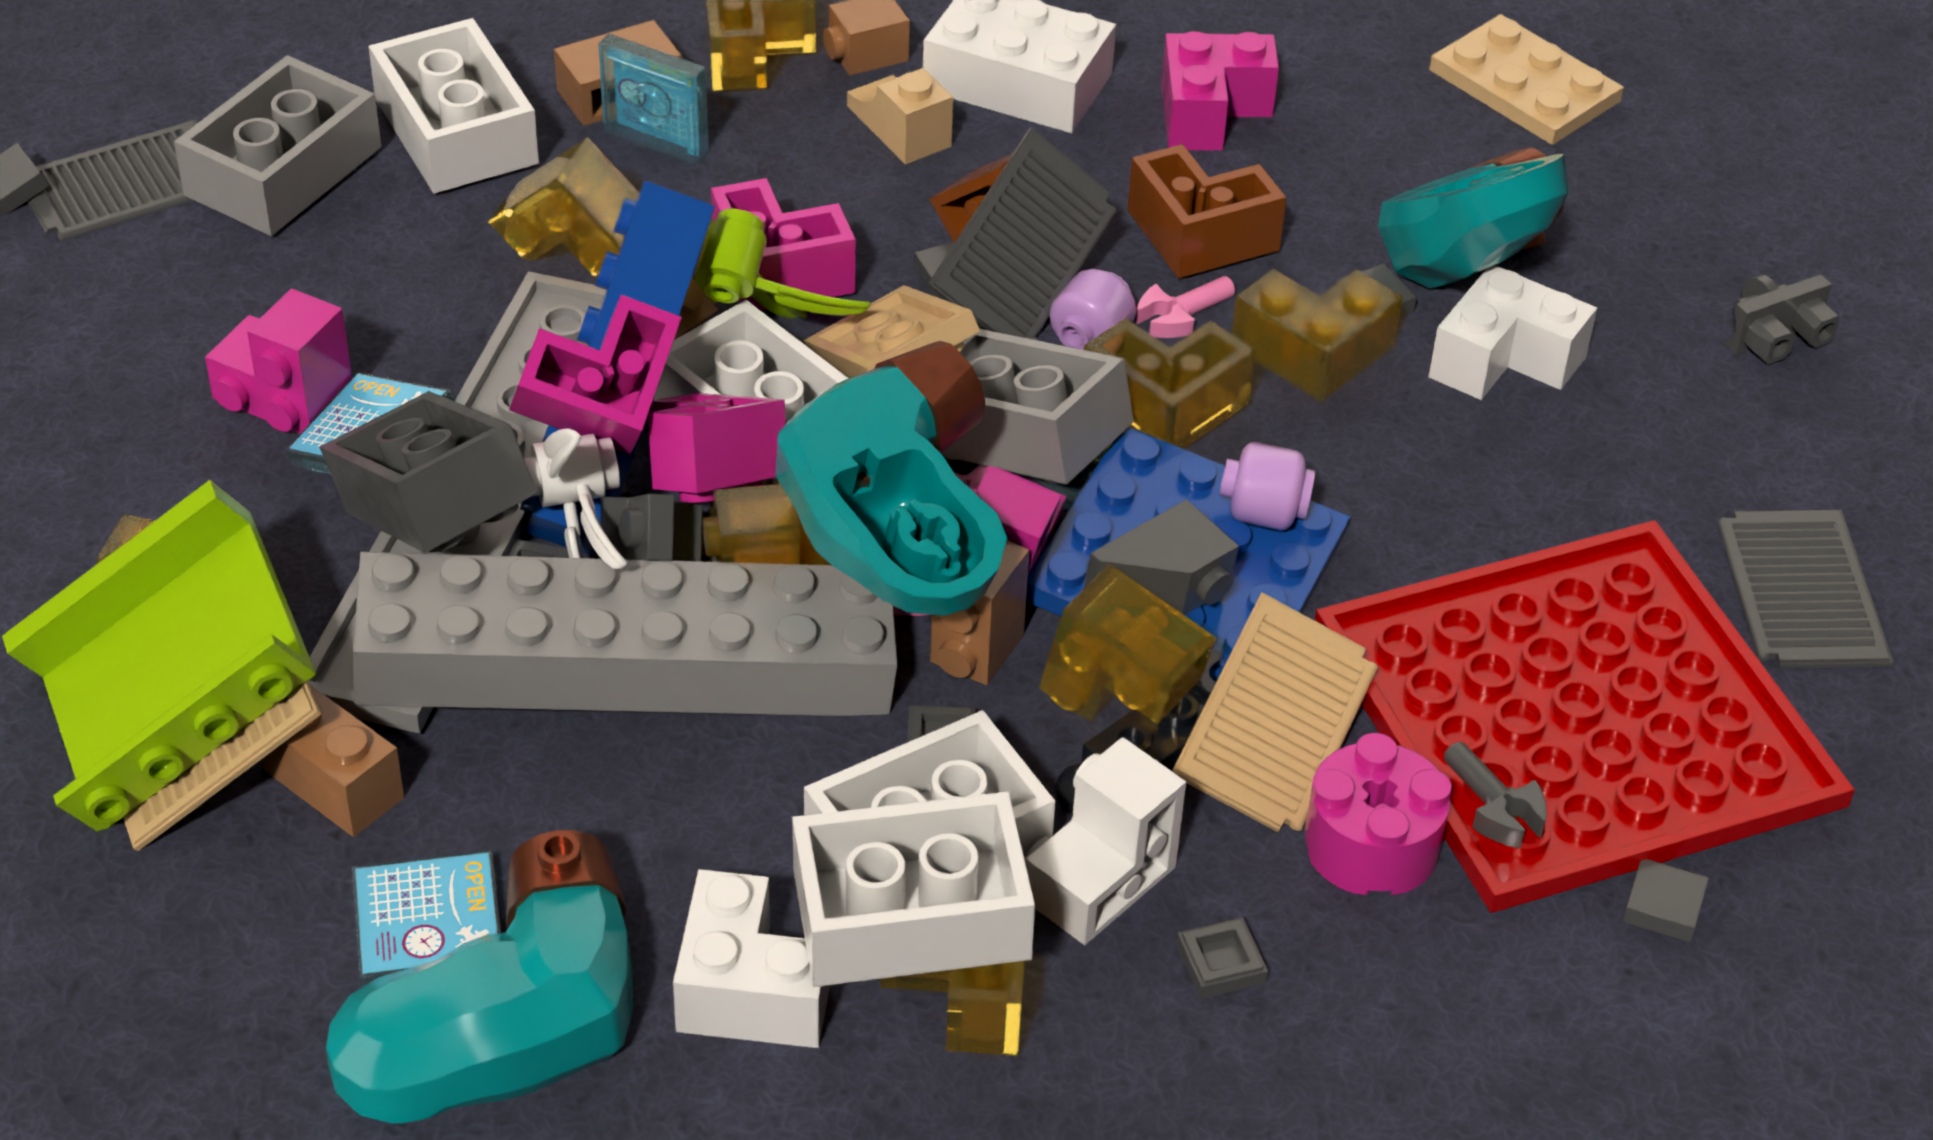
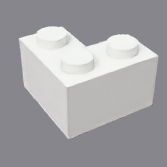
(1514, 326)
(1113, 846)
(737, 975)

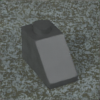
(1174, 557)

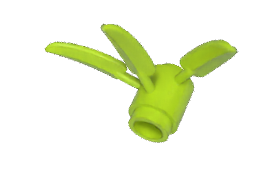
(731, 271)

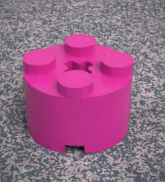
(1376, 817)

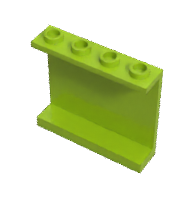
(162, 653)

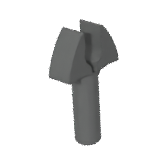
(1501, 802)

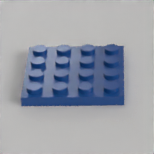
(1147, 477)

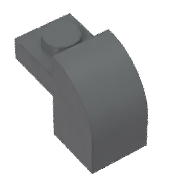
(653, 527)

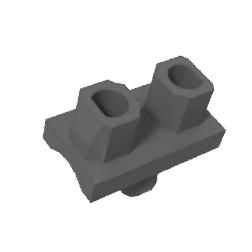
(1772, 315)

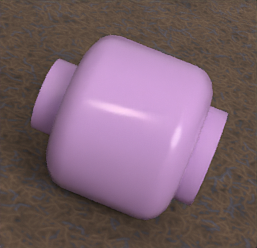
(1090, 307)
(1268, 486)

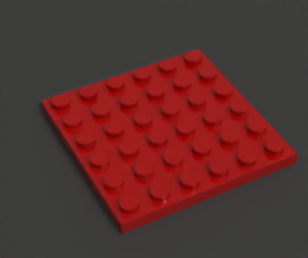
(1607, 688)

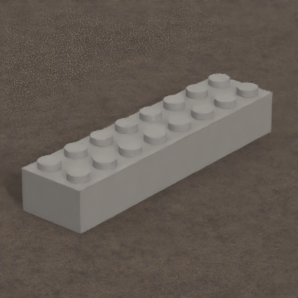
(619, 638)

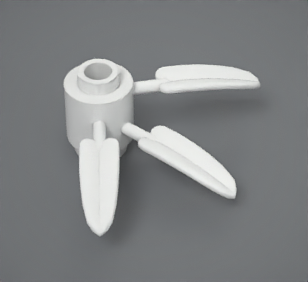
(574, 470)

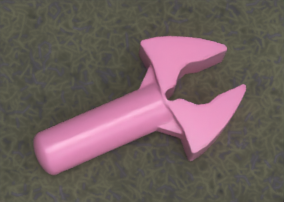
(1178, 310)

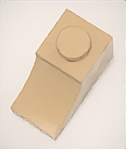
(906, 113)

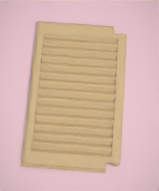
(1275, 715)
(221, 766)

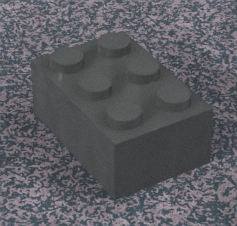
(429, 471)

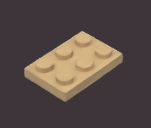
(1526, 79)
(890, 328)

